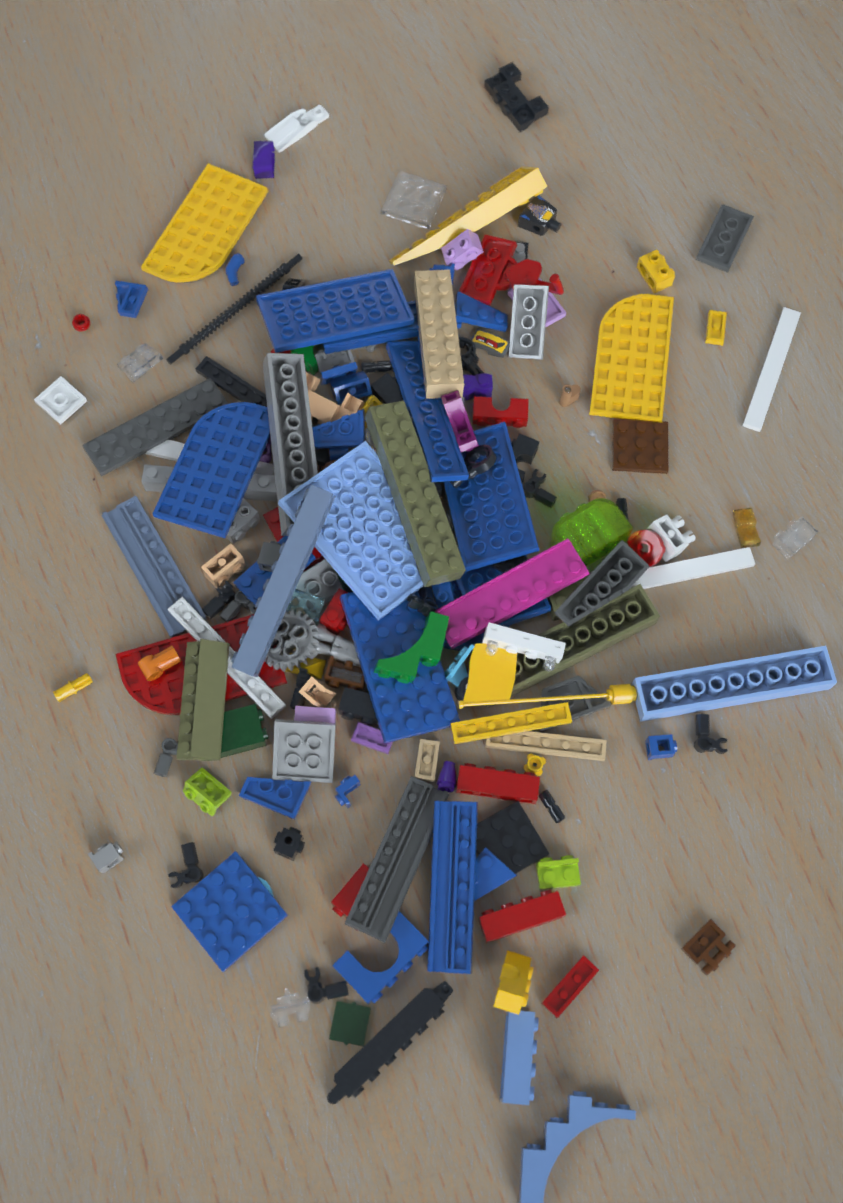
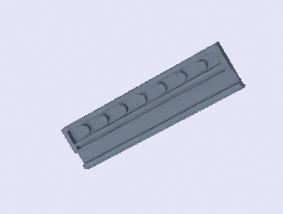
(150, 561)

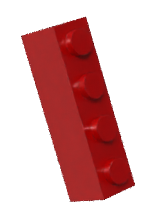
(498, 784)
(522, 916)

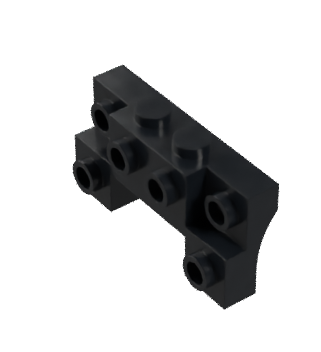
(511, 99)

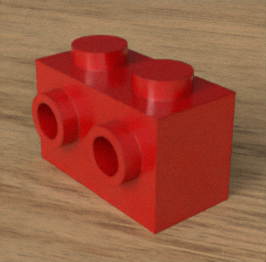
(334, 615)

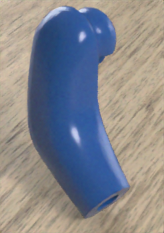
(233, 267)

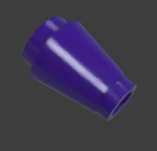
(447, 777)

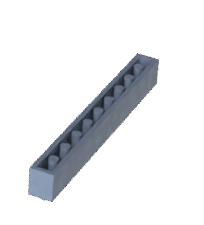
(283, 581)

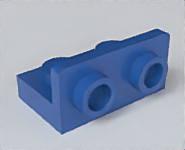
(445, 593)

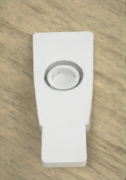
(295, 127)

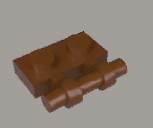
(703, 942)

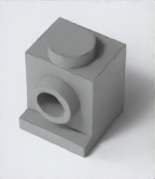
(107, 856)

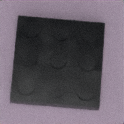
(511, 838)

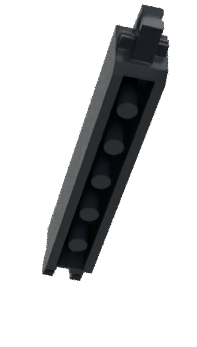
(388, 1041)

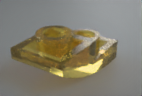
(746, 527)

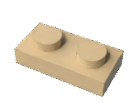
(427, 760)

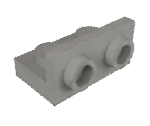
(328, 361)

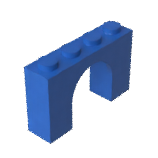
(369, 983)

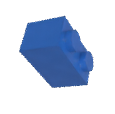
(354, 384)

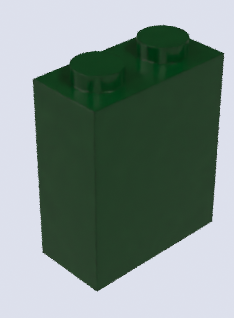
(243, 731)

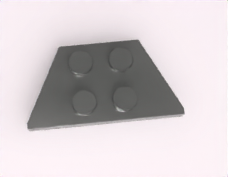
(577, 707)

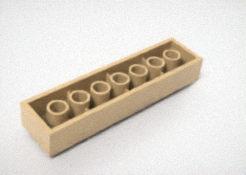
(438, 333)

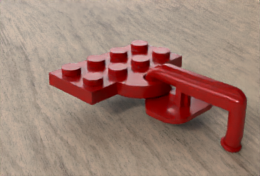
(499, 271)

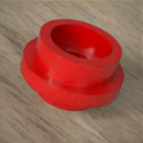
(81, 318)

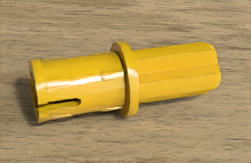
(72, 687)

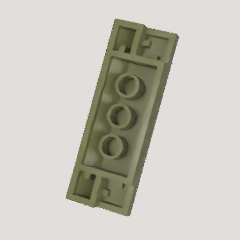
(203, 701)

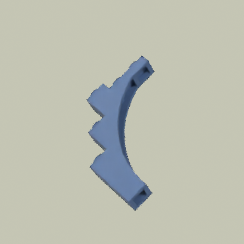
(538, 1162)

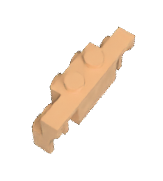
(326, 410)

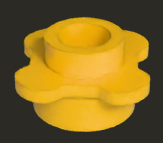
(540, 761)

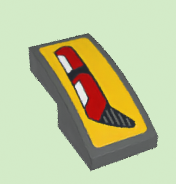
(491, 343)

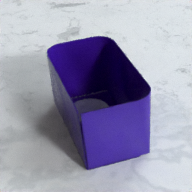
(263, 159)

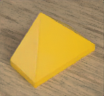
(315, 667)

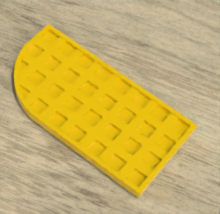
(205, 226)
(633, 359)

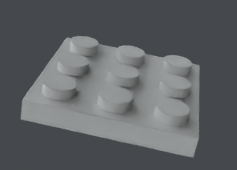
(303, 751)

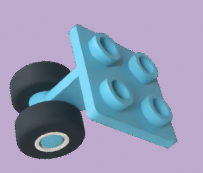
(457, 672)

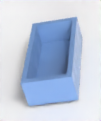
(517, 1058)

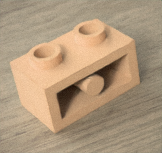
(223, 566)

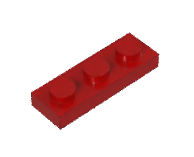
(570, 986)

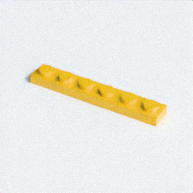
(511, 723)

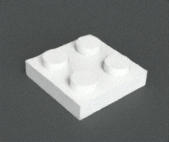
(60, 400)

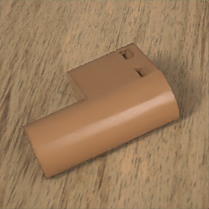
(569, 395)

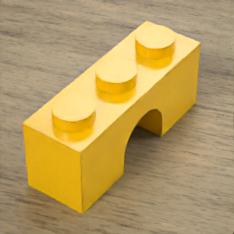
(514, 982)

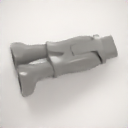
(341, 648)

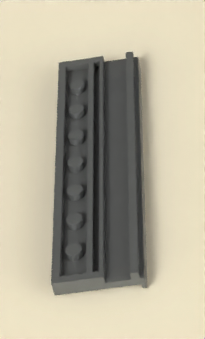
(396, 861)

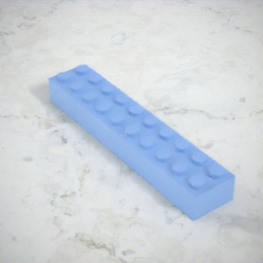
(733, 683)

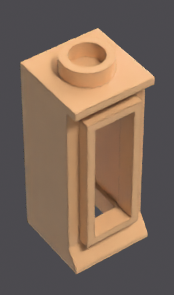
(321, 694)

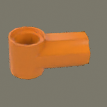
(154, 665)

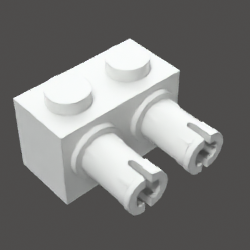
(671, 536)

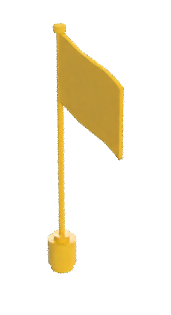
(494, 677)

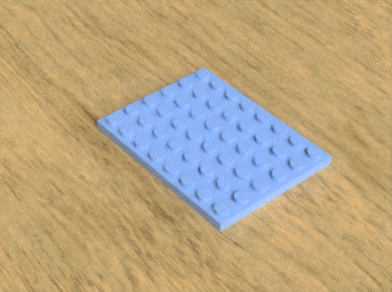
(363, 531)

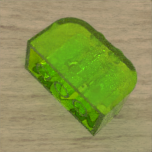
(592, 529)

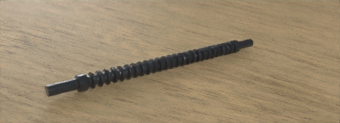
(184, 348)

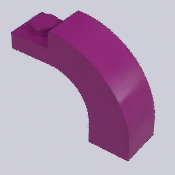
(459, 421)

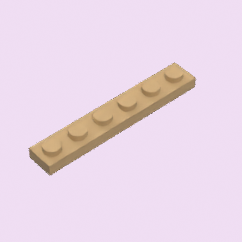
(550, 745)

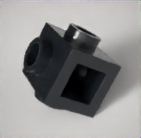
(289, 850)

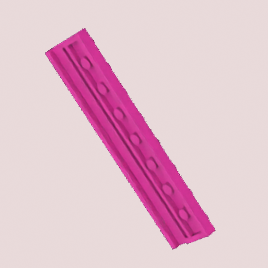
(512, 592)

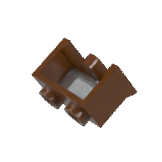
(344, 675)

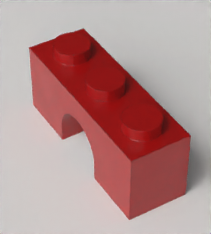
(485, 414)

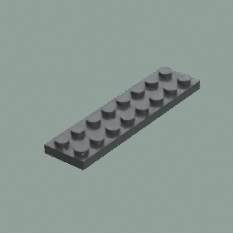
(153, 427)

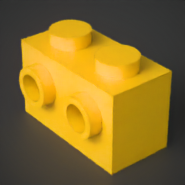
(655, 271)

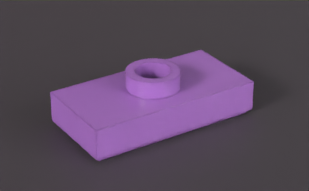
(370, 737)

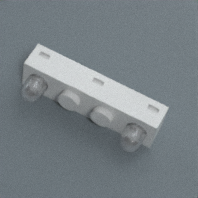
(524, 643)

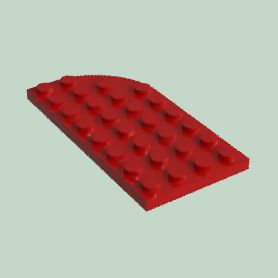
(165, 692)

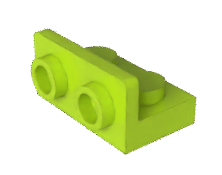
(206, 791)
(558, 873)

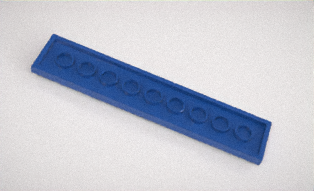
(427, 415)

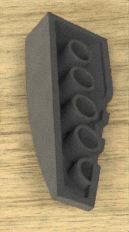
(605, 582)

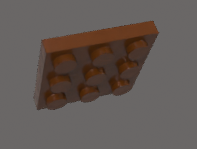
(640, 446)

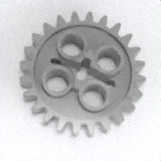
(289, 640)

